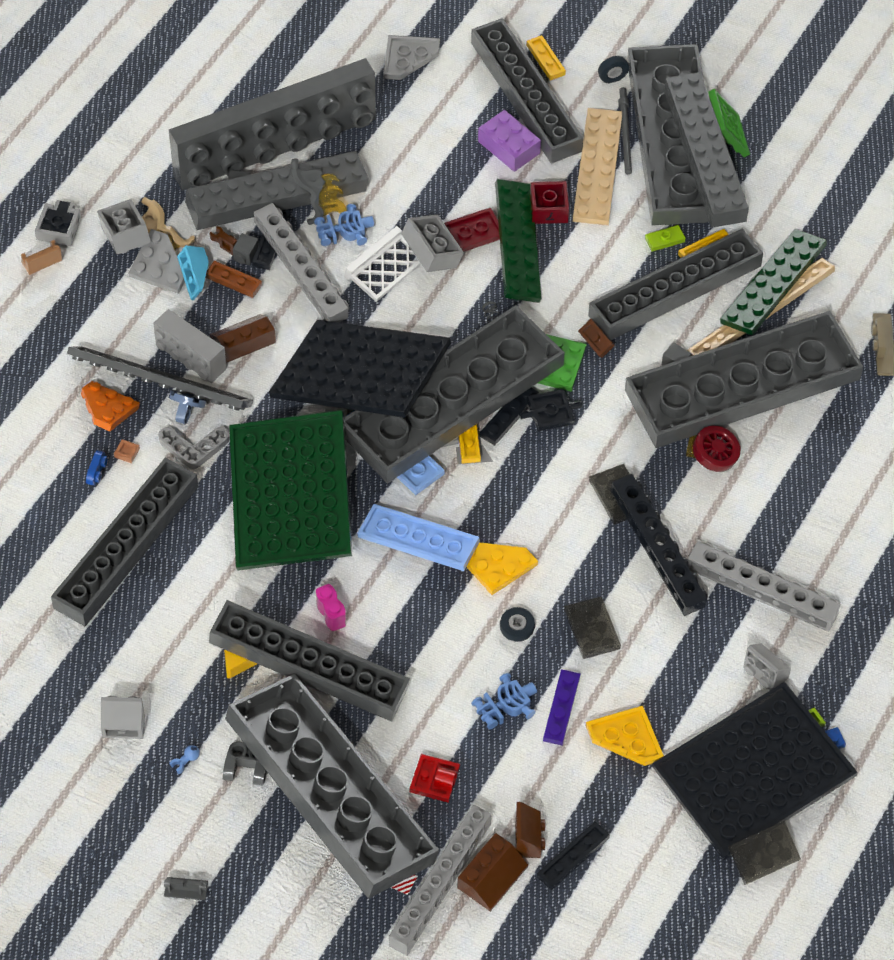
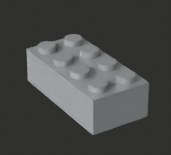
(189, 346)

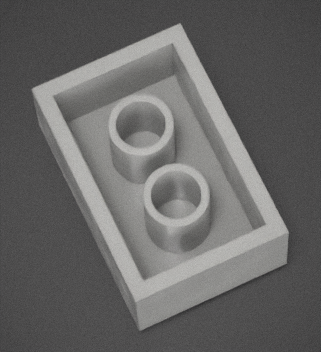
(124, 226)
(432, 243)

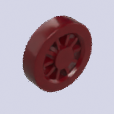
(713, 452)

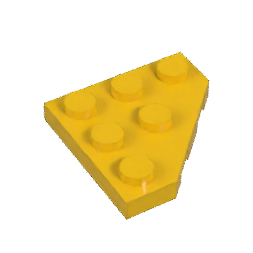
(500, 565)
(627, 735)

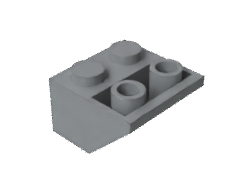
(765, 666)
(122, 717)

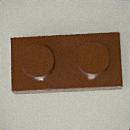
(596, 338)

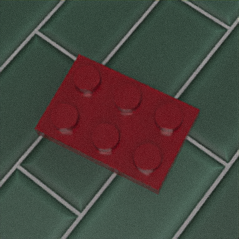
(474, 229)

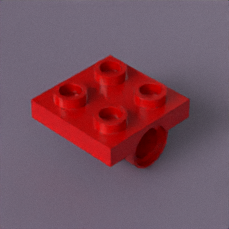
(434, 778)

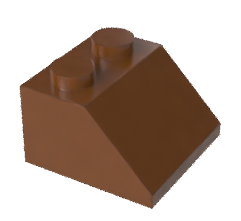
(528, 831)

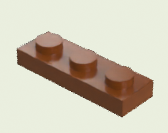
(233, 279)

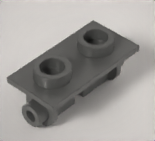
(185, 888)

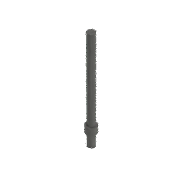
(623, 104)

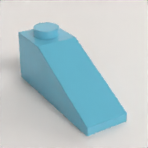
(194, 266)

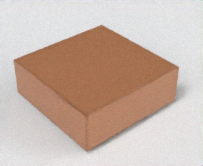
(126, 451)

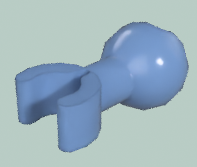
(190, 754)

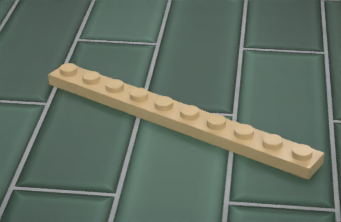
(727, 335)

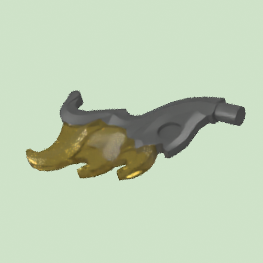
(321, 190)

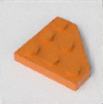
(107, 405)

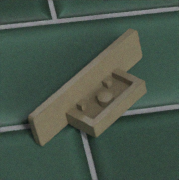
(883, 343)

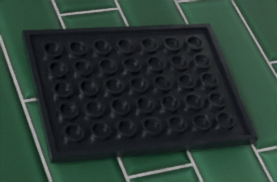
(360, 368)
(754, 769)

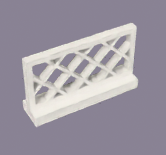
(372, 256)

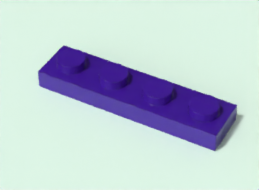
(561, 707)

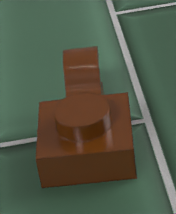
(226, 241)

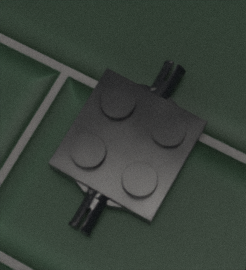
(550, 410)

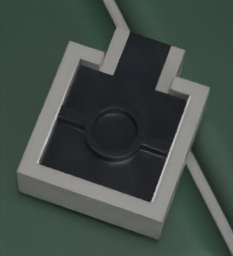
(58, 223)

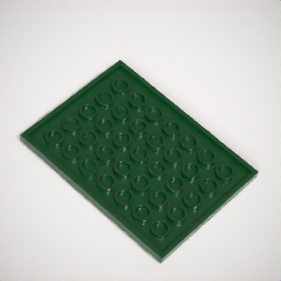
(290, 490)

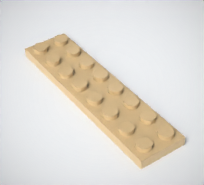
(597, 166)

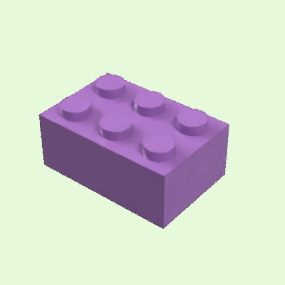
(509, 140)

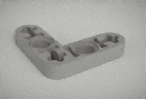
(194, 451)

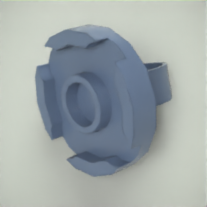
(186, 402)

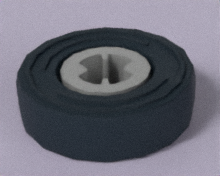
(613, 69)
(517, 615)

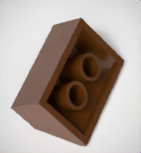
(245, 337)
(492, 872)

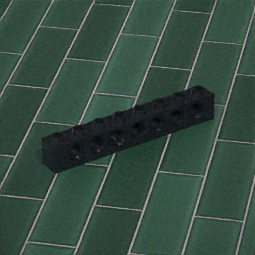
(687, 602)

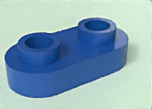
(94, 472)

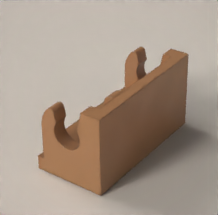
(42, 258)

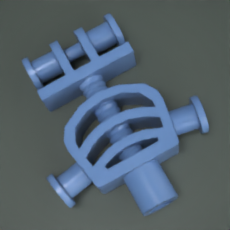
(354, 229)
(511, 704)

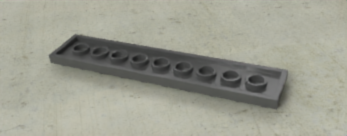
(164, 379)

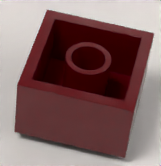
(549, 202)

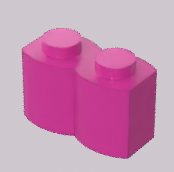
(330, 607)

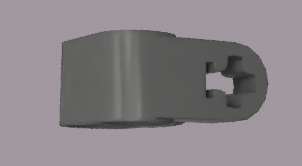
(245, 760)

